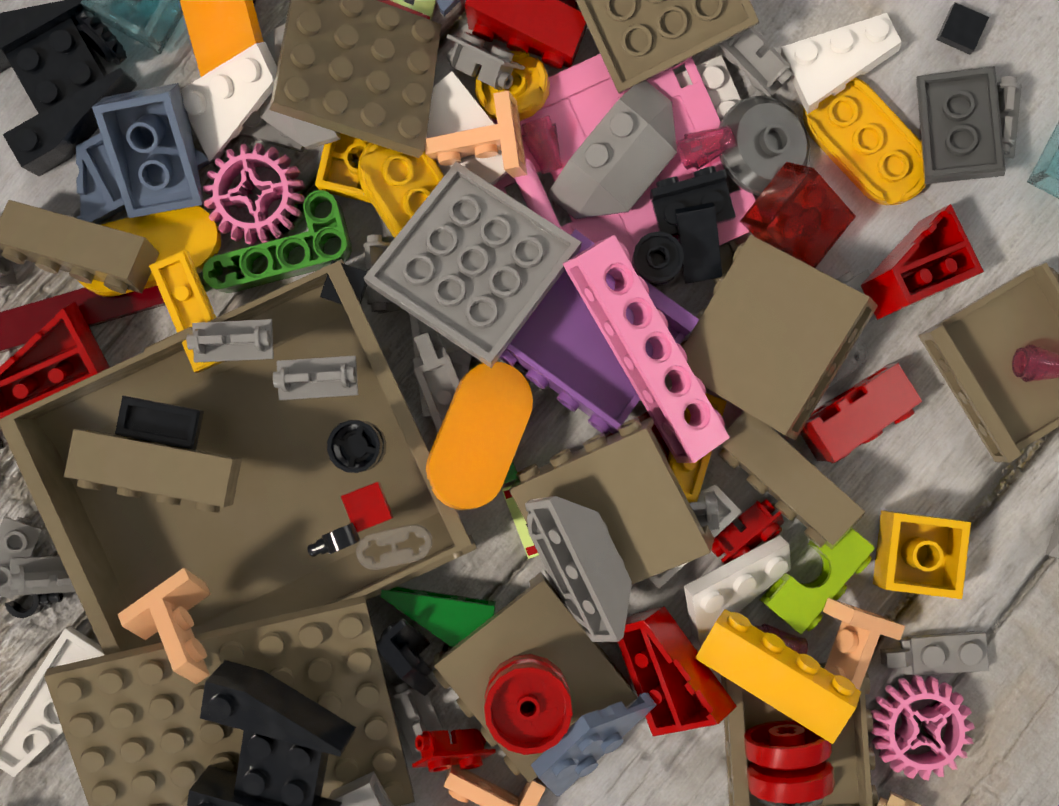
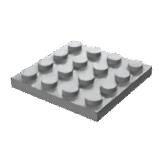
(472, 264)

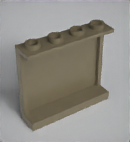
(775, 335)
(977, 353)
(632, 491)
(538, 626)
(849, 756)

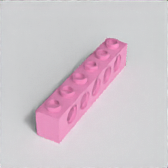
(628, 343)

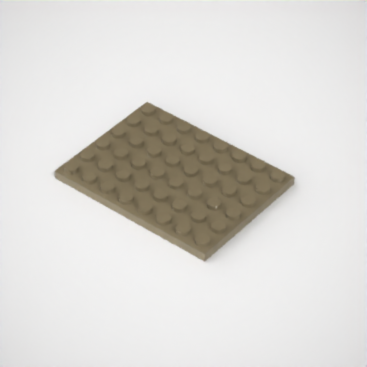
(140, 724)

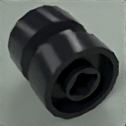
(658, 258)
(356, 446)

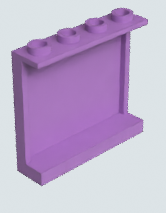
(571, 356)

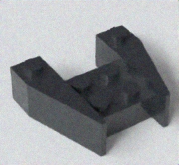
(60, 79)
(281, 746)

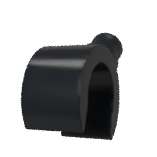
(334, 541)
(39, 601)

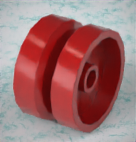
(534, 726)
(788, 763)

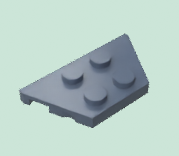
(97, 183)
(587, 742)

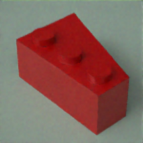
(530, 26)
(923, 264)
(50, 361)
(860, 414)
(665, 667)

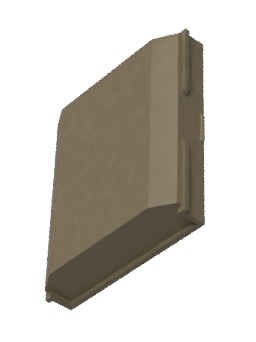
(285, 487)

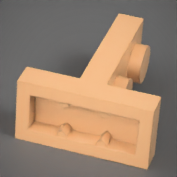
(486, 140)
(167, 613)
(856, 639)
(468, 786)

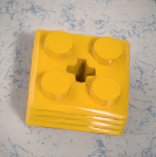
(337, 171)

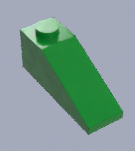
(442, 614)

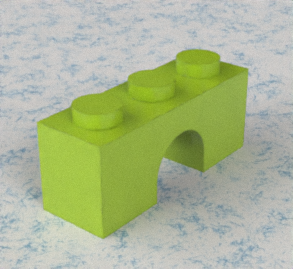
(802, 602)

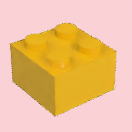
(921, 554)

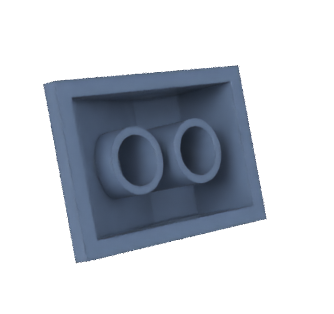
(150, 149)

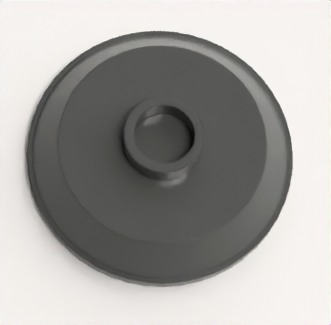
(766, 139)

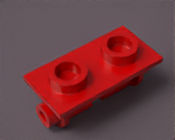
(759, 527)
(439, 753)

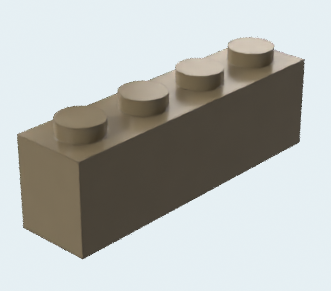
(75, 247)
(152, 468)
(791, 480)

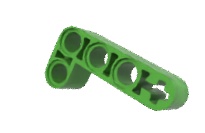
(278, 250)

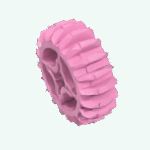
(245, 164)
(946, 710)

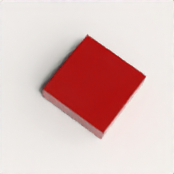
(367, 506)

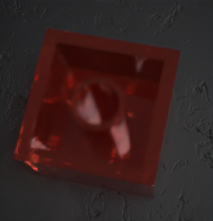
(799, 214)

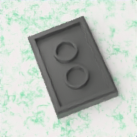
(960, 125)

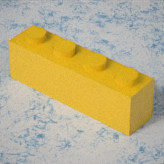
(779, 675)

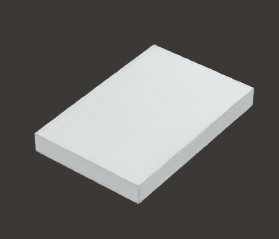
(454, 111)

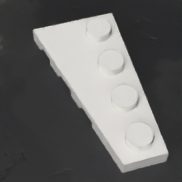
(34, 719)

